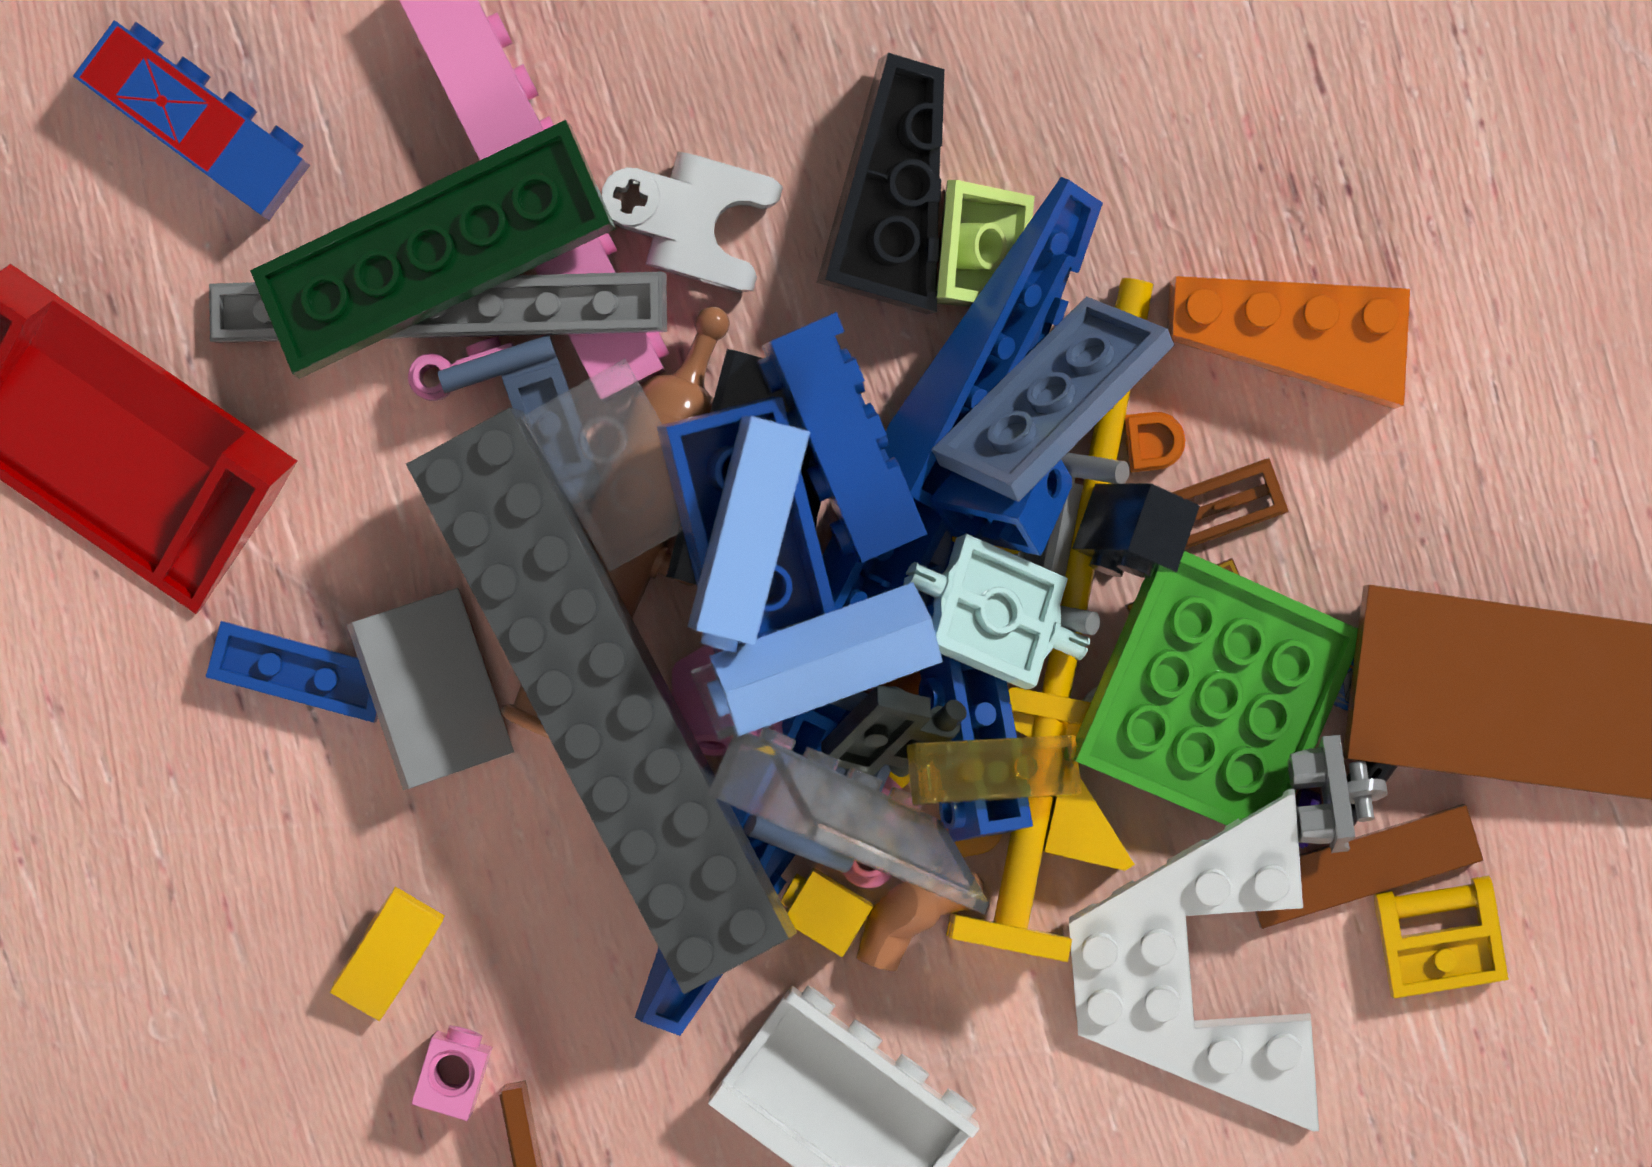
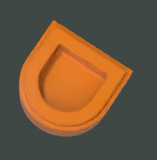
(1153, 441)

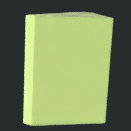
(976, 236)

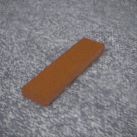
(1383, 862)

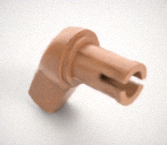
(897, 919)

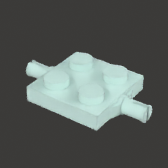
(997, 611)

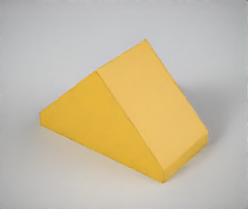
(1083, 833)

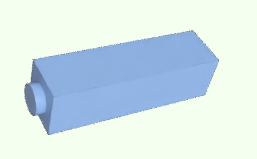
(747, 532)
(824, 659)

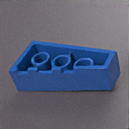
(844, 440)

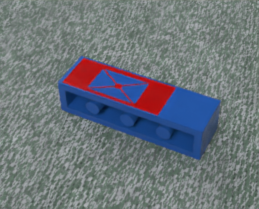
(193, 120)

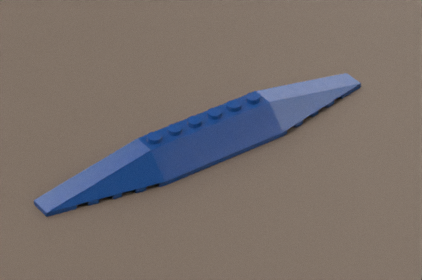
(989, 341)

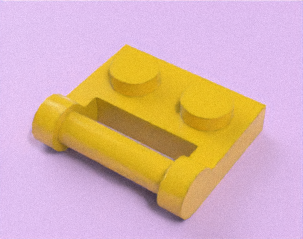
(1445, 956)

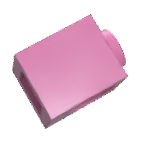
(448, 1098)

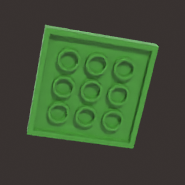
(1214, 690)

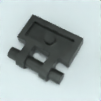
(884, 727)

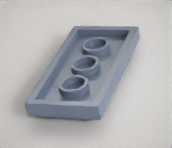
(1052, 398)

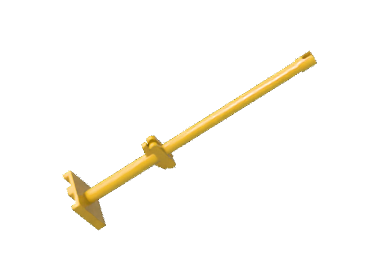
(1050, 714)

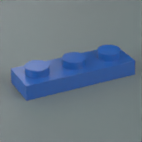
(291, 670)

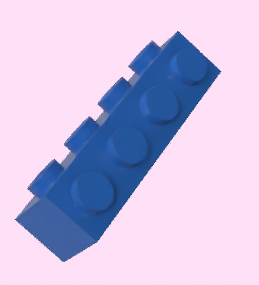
(987, 718)

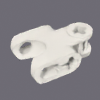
(684, 213)

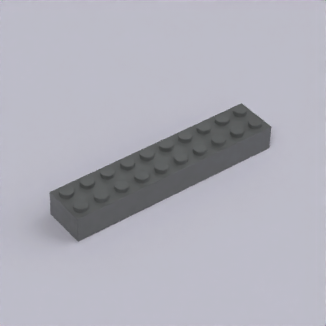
(601, 699)

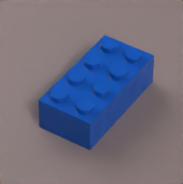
(697, 465)

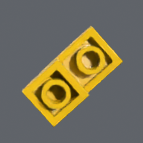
(387, 953)

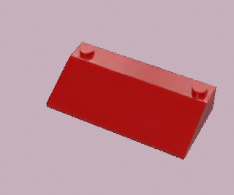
(126, 447)

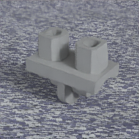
(1333, 819)

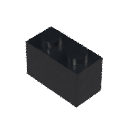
(1135, 529)

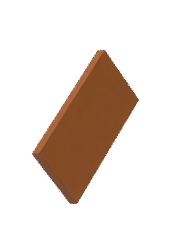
(1502, 692)

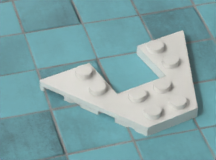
(1137, 975)

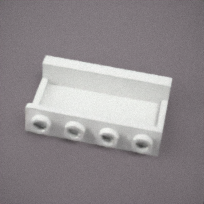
(836, 1099)

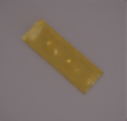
(993, 769)

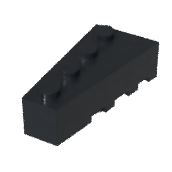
(889, 204)

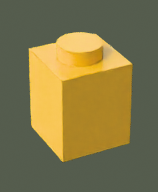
(825, 910)

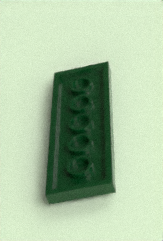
(432, 249)

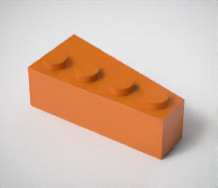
(1308, 331)

